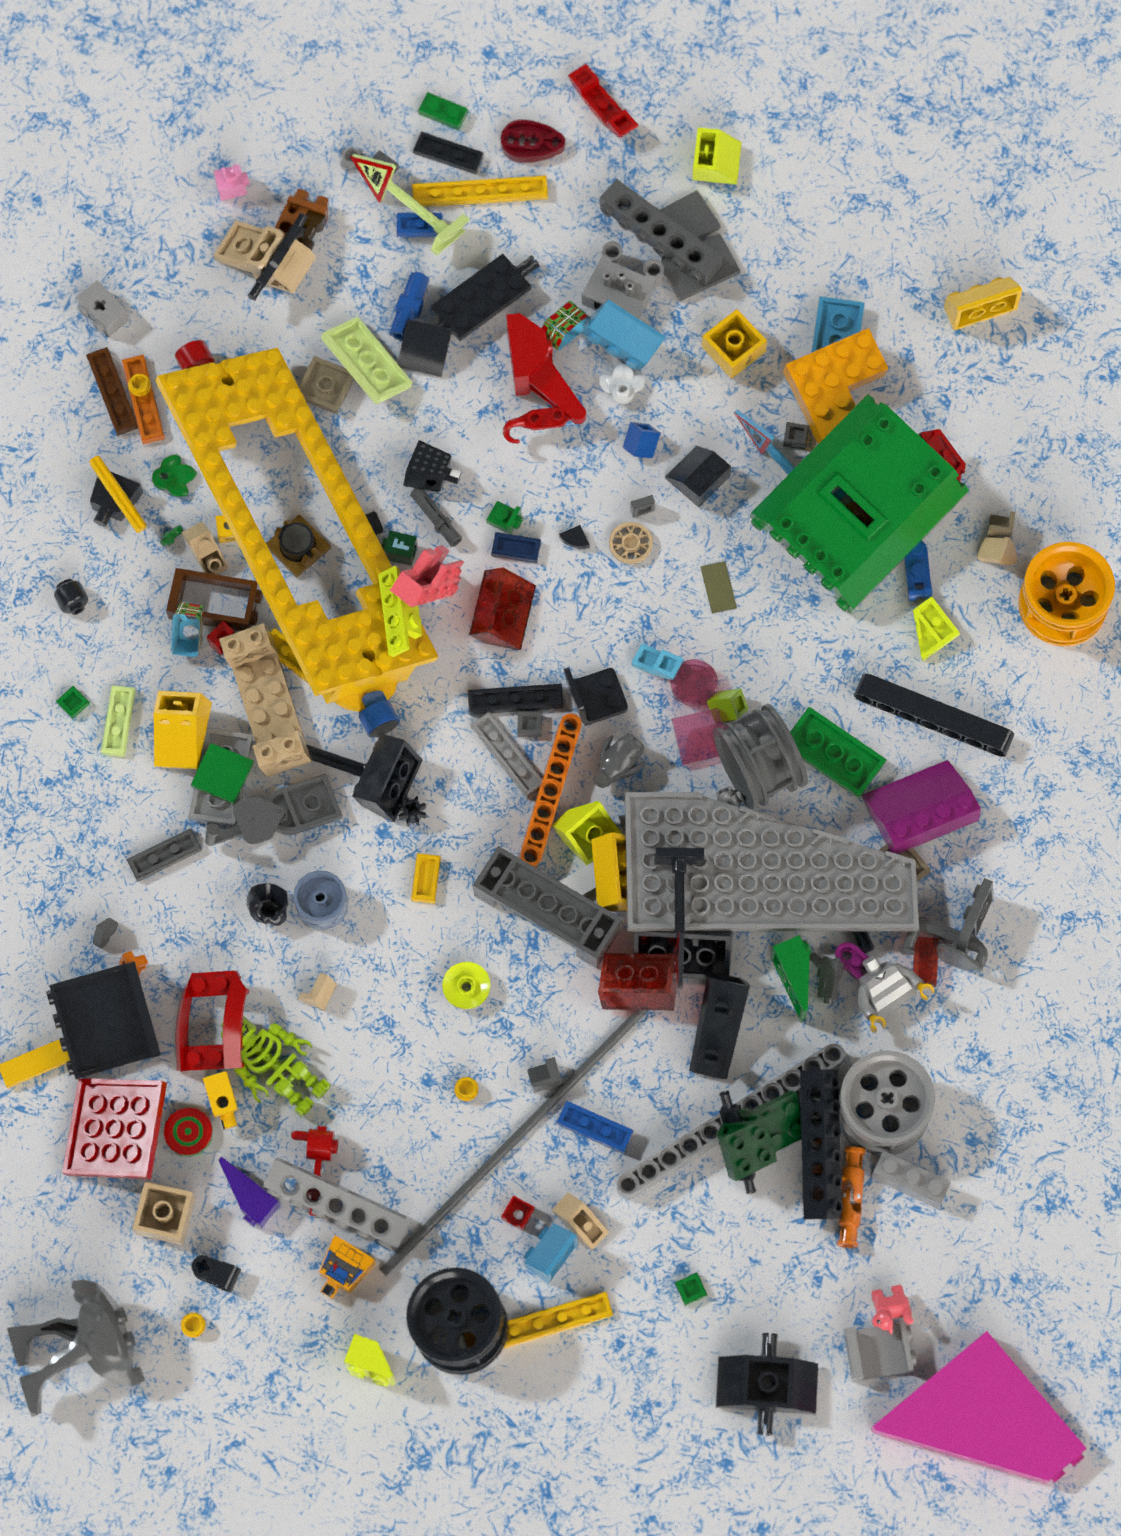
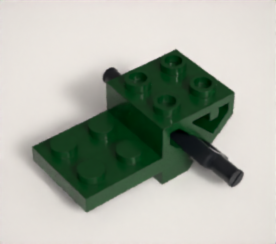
(754, 1135)

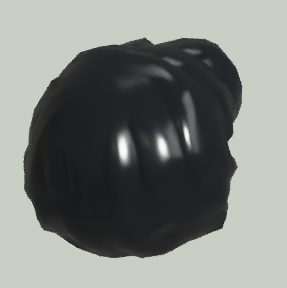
(267, 904)

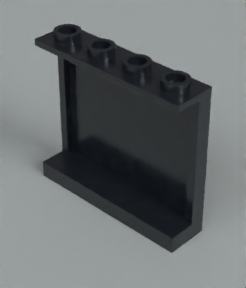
(103, 1020)

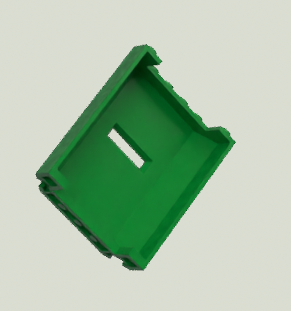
(887, 474)

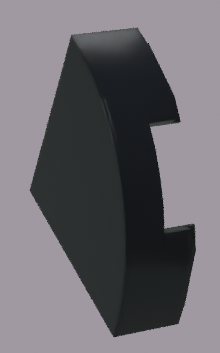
(575, 538)

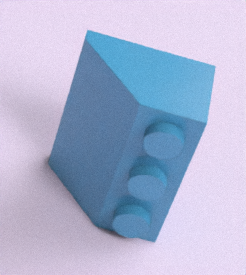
(623, 335)

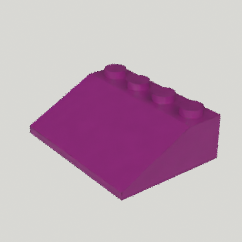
(922, 807)

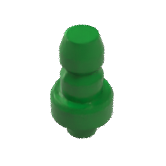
(169, 537)

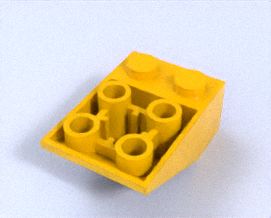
(180, 728)

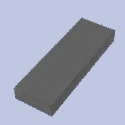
(164, 855)

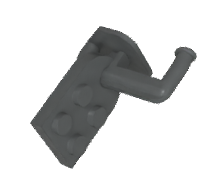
(962, 940)

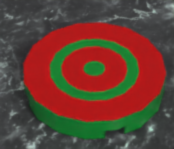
(188, 1132)

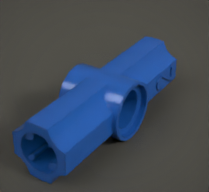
(409, 303)

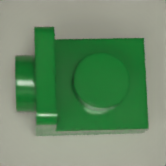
(505, 517)

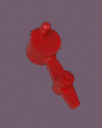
(320, 1147)

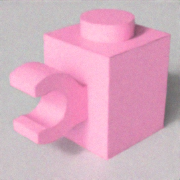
(231, 182)

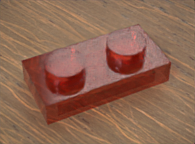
(926, 959)

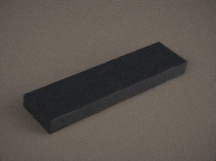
(515, 699)

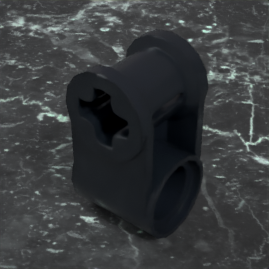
(220, 1273)

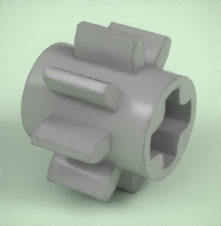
(729, 796)

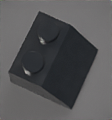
(699, 474)

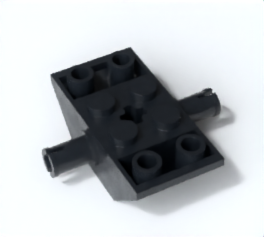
(741, 1388)

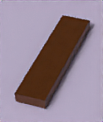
(112, 391)

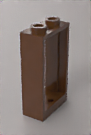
(212, 619)

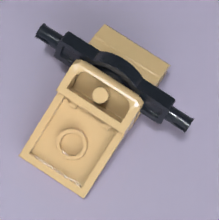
(267, 254)

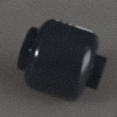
(71, 597)

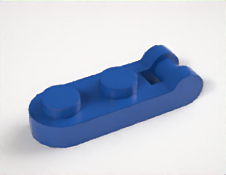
(918, 573)

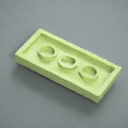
(366, 360)

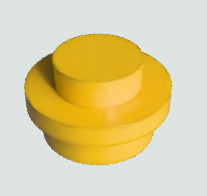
(139, 385)
(466, 1089)
(193, 1325)

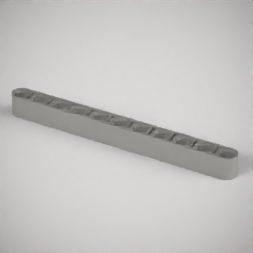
(704, 1144)

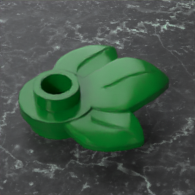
(177, 476)

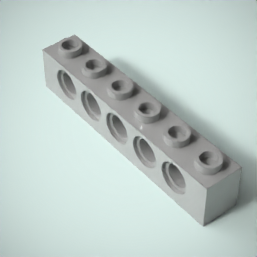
(306, 1180)

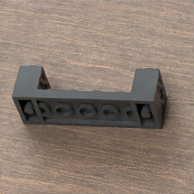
(548, 905)

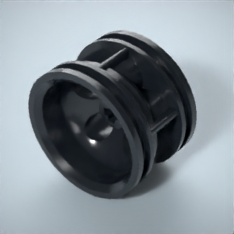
(489, 1335)

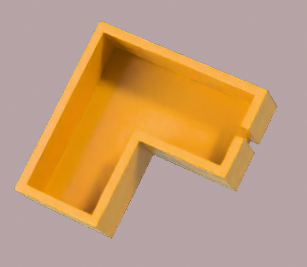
(827, 376)

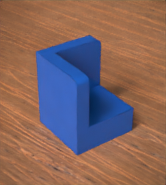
(641, 440)

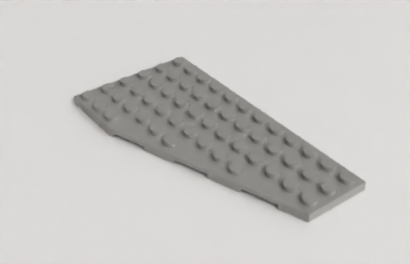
(758, 872)

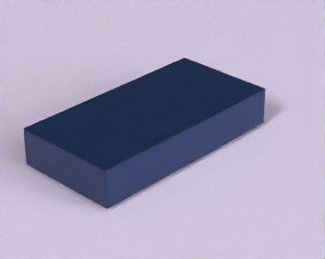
(516, 547)

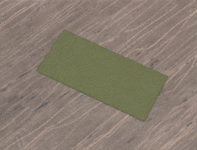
(718, 587)

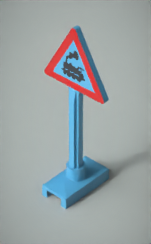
(763, 440)

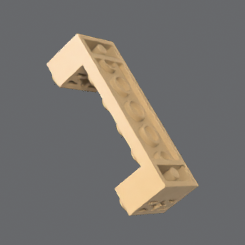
(266, 700)

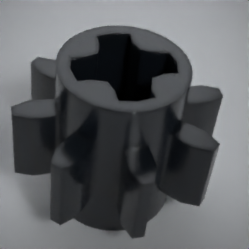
(408, 806)

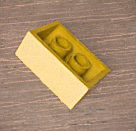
(982, 302)
(610, 871)

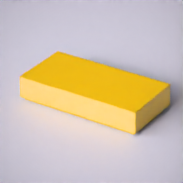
(425, 878)

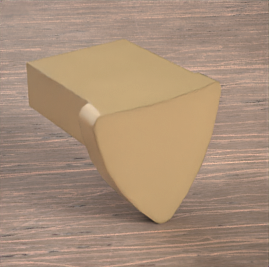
(998, 551)
(320, 992)

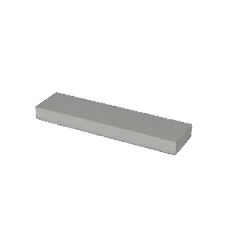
(507, 754)

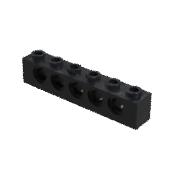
(820, 1144)

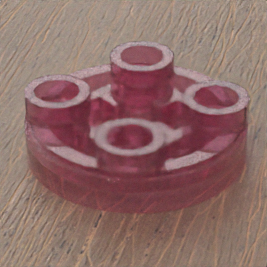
(694, 683)

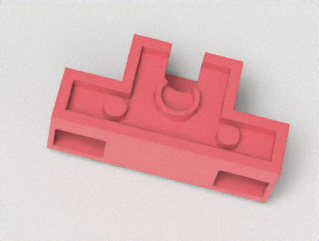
(428, 578)

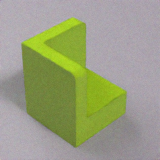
(729, 703)

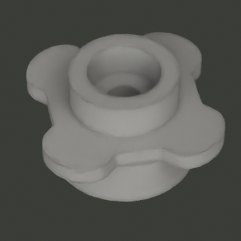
(346, 155)

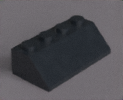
(703, 950)

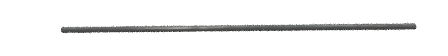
(512, 1141)

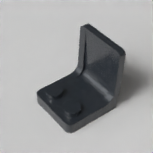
(597, 695)

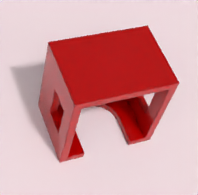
(219, 632)
(518, 1204)

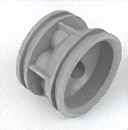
(869, 1132)

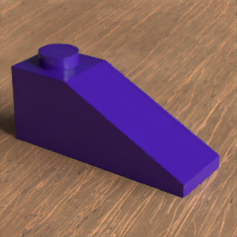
(252, 1199)

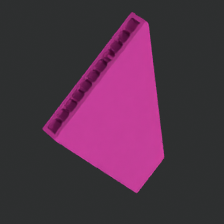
(986, 1415)

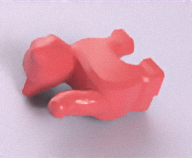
(890, 1307)

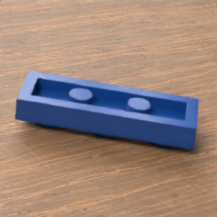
(595, 1127)

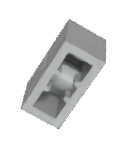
(102, 308)

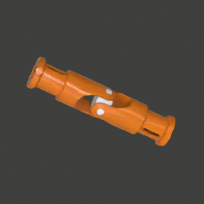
(851, 1215)

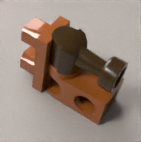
(316, 213)

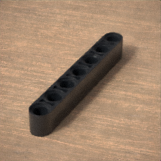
(934, 715)

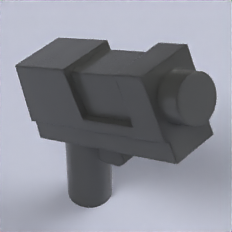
(830, 972)

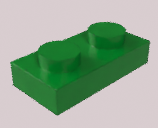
(443, 111)

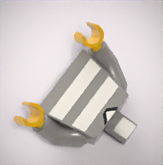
(886, 988)

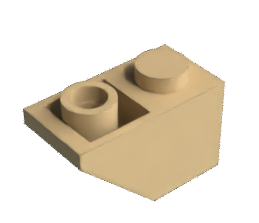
(204, 549)

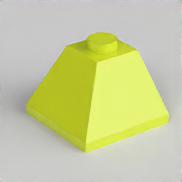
(581, 825)

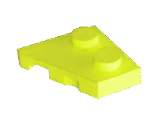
(933, 628)

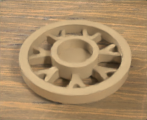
(630, 543)

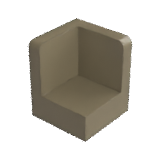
(1000, 526)

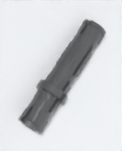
(441, 523)

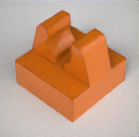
(140, 961)

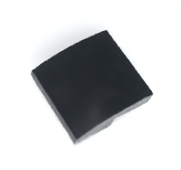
(424, 348)

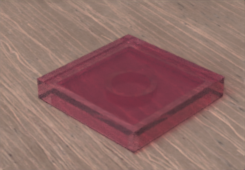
(695, 735)

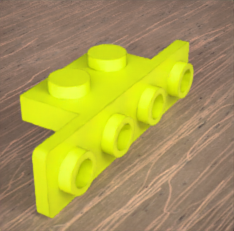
(399, 617)

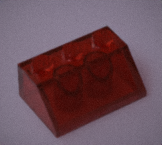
(502, 609)
(638, 982)

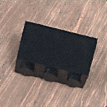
(387, 776)

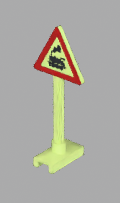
(378, 178)

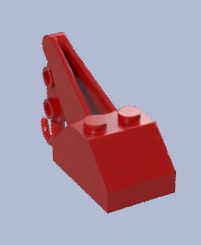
(536, 373)

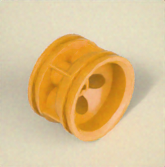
(1057, 562)

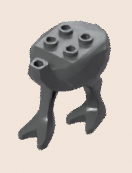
(96, 1338)

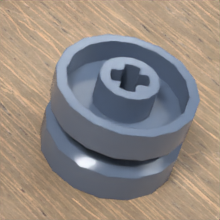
(307, 899)

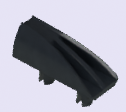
(718, 1025)

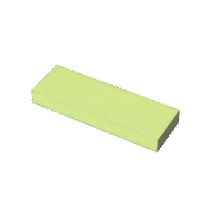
(118, 721)

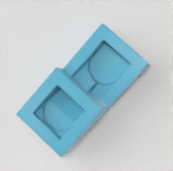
(657, 662)

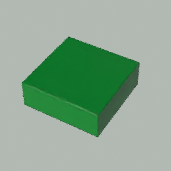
(72, 702)
(691, 1289)

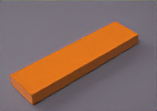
(144, 406)

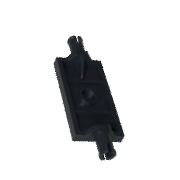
(483, 295)

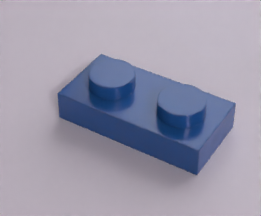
(414, 226)

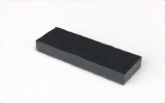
(448, 152)

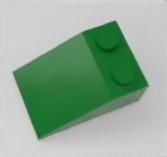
(792, 965)

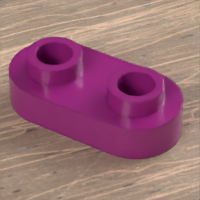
(855, 964)

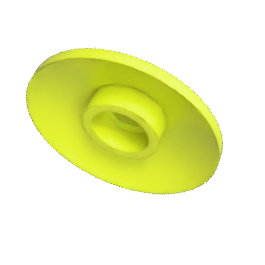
(462, 974)

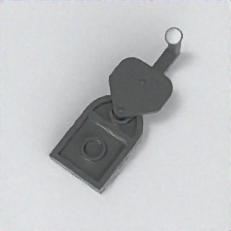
(303, 803)

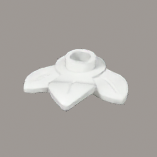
(622, 384)

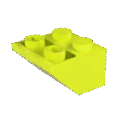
(716, 157)
(368, 1360)

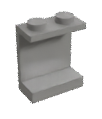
(878, 1353)

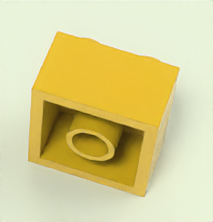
(734, 343)

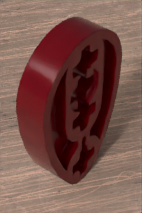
(529, 153)

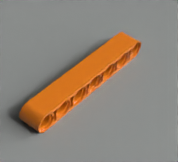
(553, 781)

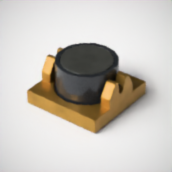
(297, 544)

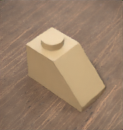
(580, 1220)

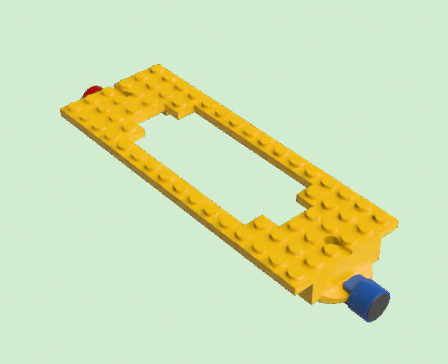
(339, 656)

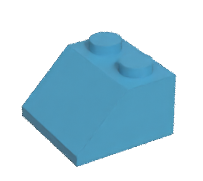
(551, 1252)

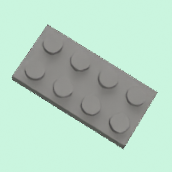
(210, 808)

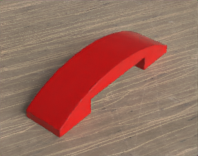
(600, 102)

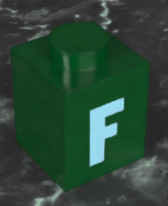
(400, 547)

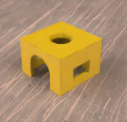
(223, 534)

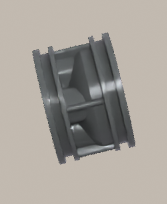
(760, 756)

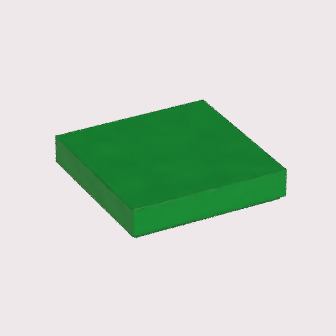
(222, 773)

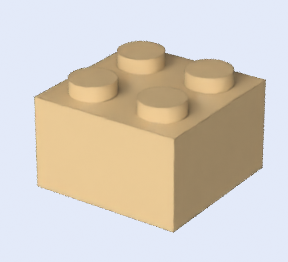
(164, 1213)

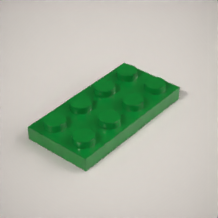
(836, 753)

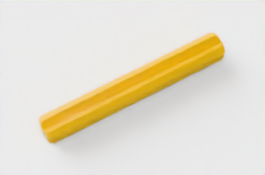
(118, 494)

